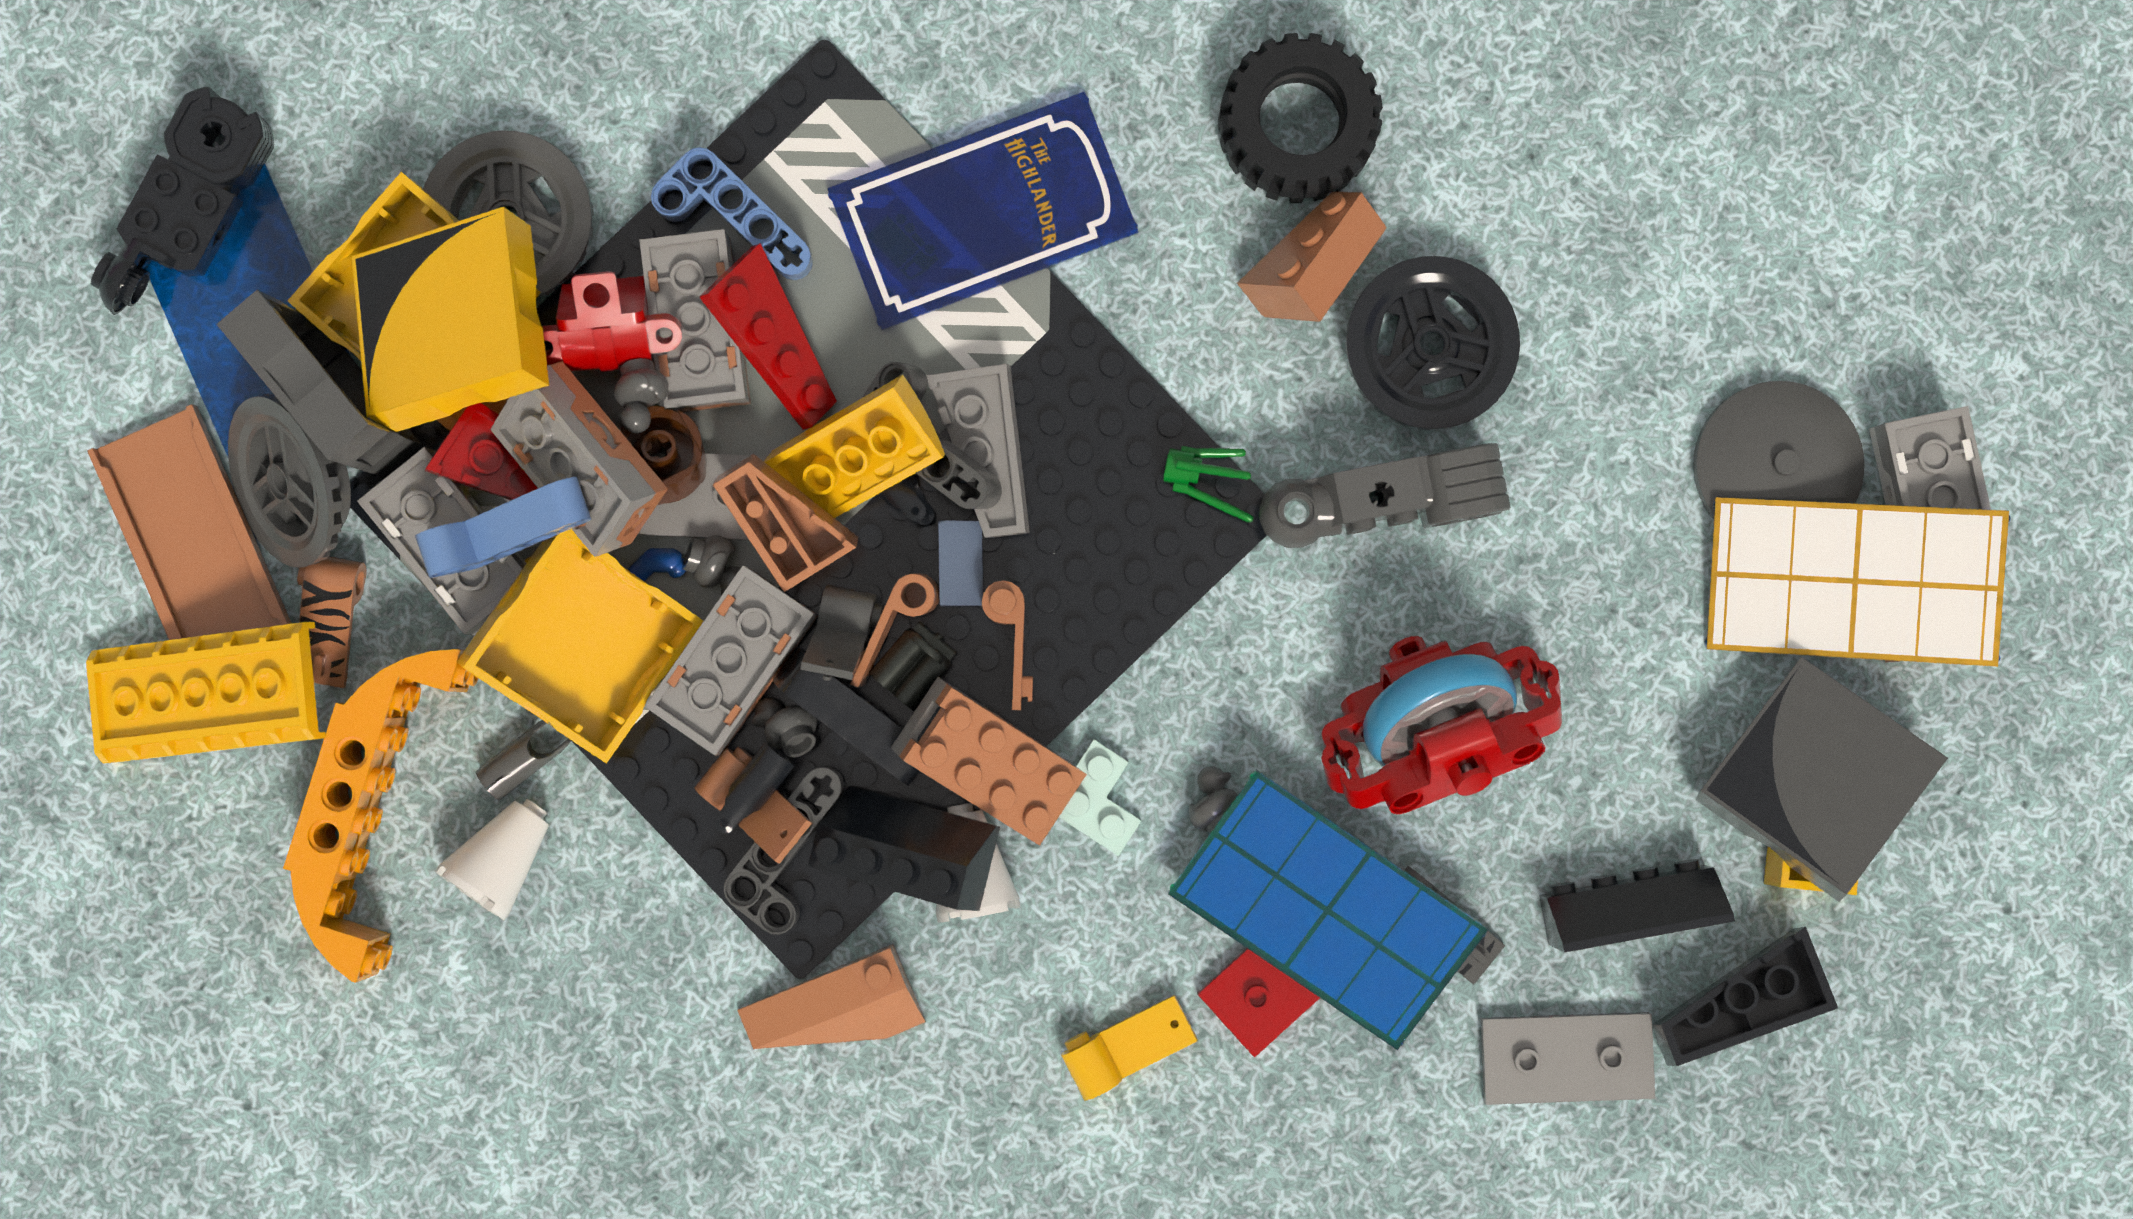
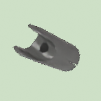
(515, 764)

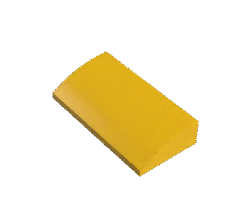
(860, 449)

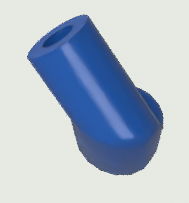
(660, 561)

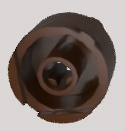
(683, 449)

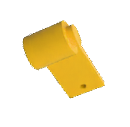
(1127, 1047)

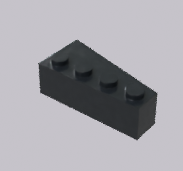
(1754, 999)

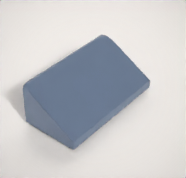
(960, 563)

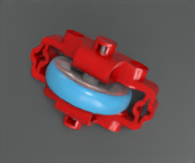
(1441, 723)

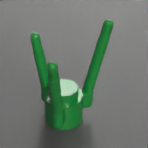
(1186, 465)

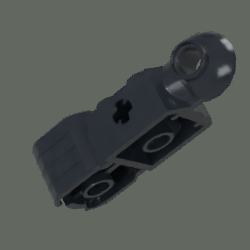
(188, 198)

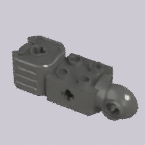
(1439, 486)

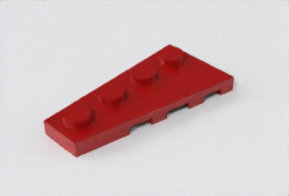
(765, 329)
(478, 458)

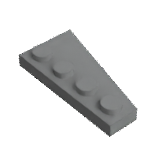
(982, 423)

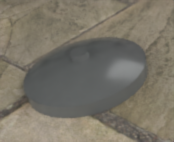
(1778, 446)

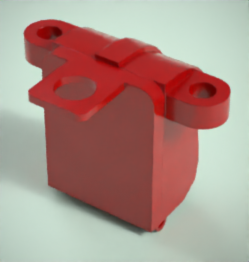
(606, 324)

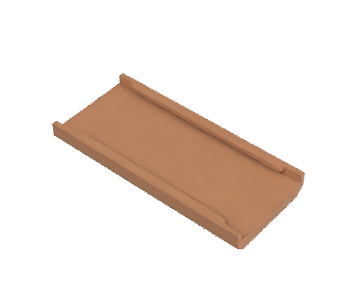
(187, 529)

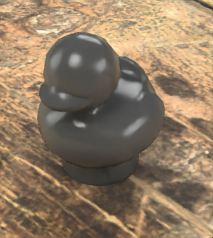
(636, 390)
(708, 561)
(786, 727)
(1211, 808)

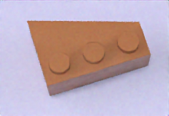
(1314, 259)
(782, 522)

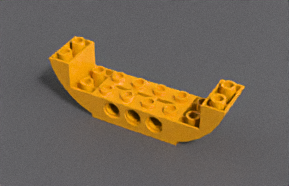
(319, 862)

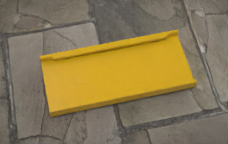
(203, 693)

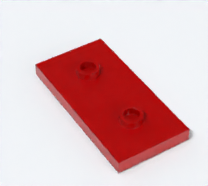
(1255, 1000)

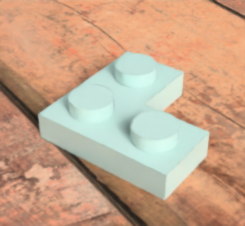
(1091, 810)

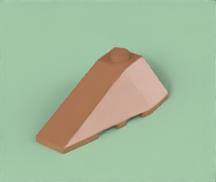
(847, 1004)

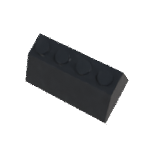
(906, 848)
(1634, 906)

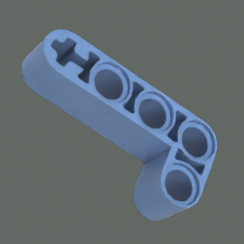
(740, 219)
(503, 529)

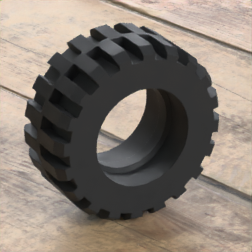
(1308, 63)

